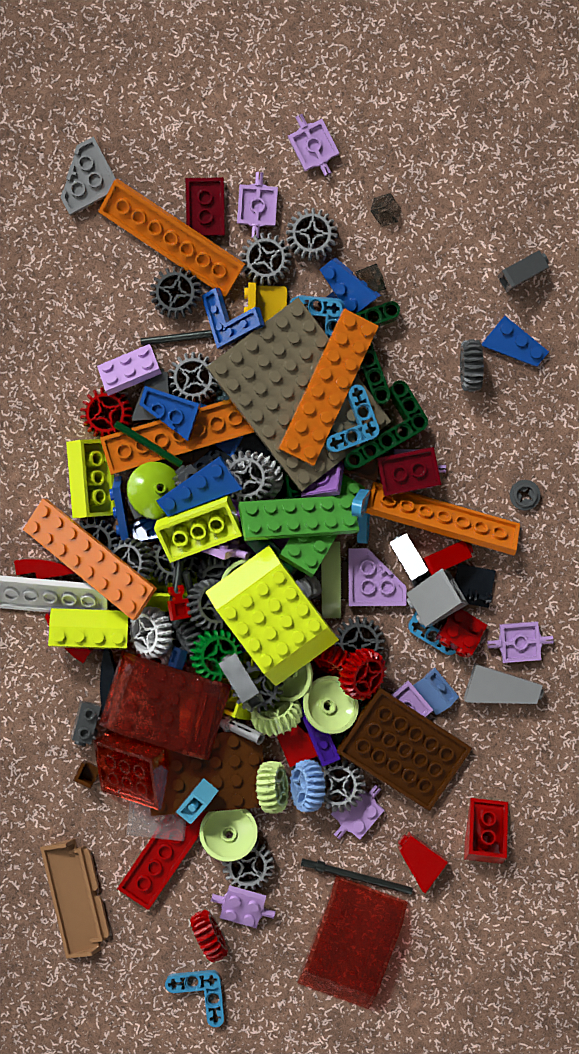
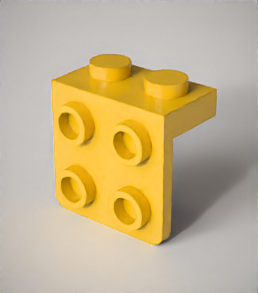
(268, 298)

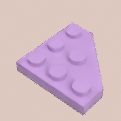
(372, 581)

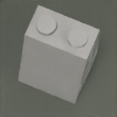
(436, 598)

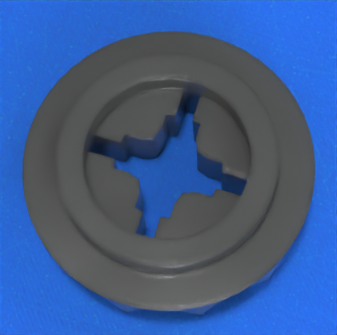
(525, 504)

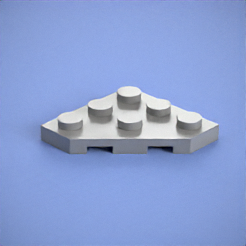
(87, 177)

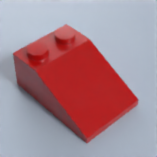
(486, 831)

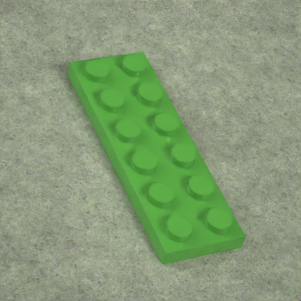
(297, 517)
(308, 552)

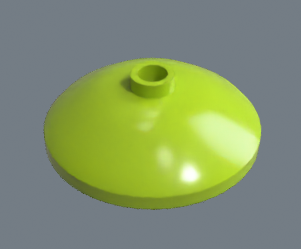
(143, 489)

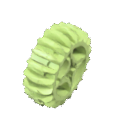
(277, 718)
(272, 787)

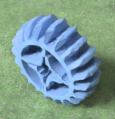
(307, 786)

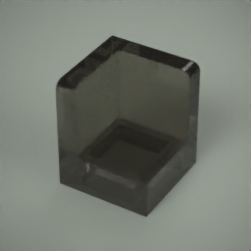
(385, 210)
(372, 276)

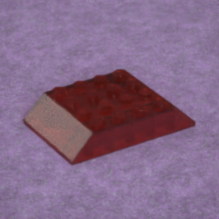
(165, 705)
(353, 942)

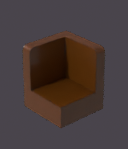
(86, 774)

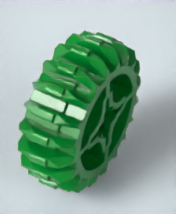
(212, 639)

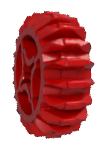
(97, 417)
(330, 661)
(365, 675)
(209, 936)

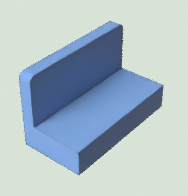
(436, 691)

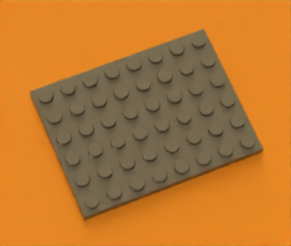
(268, 378)

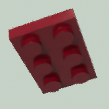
(205, 205)
(408, 471)

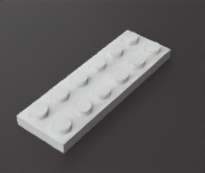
(45, 594)

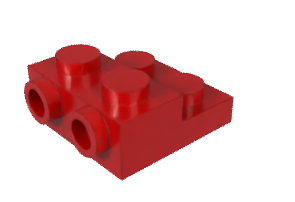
(461, 633)

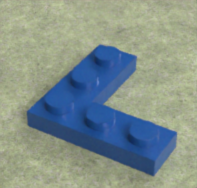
(225, 330)

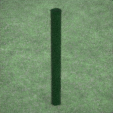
(148, 444)

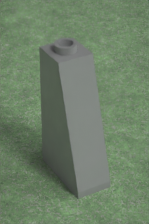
(494, 686)

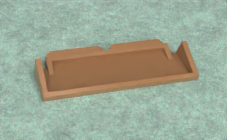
(75, 898)

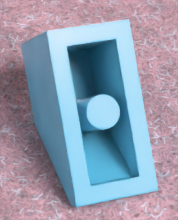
(197, 801)

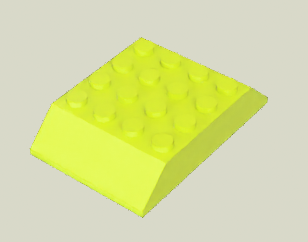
(271, 616)

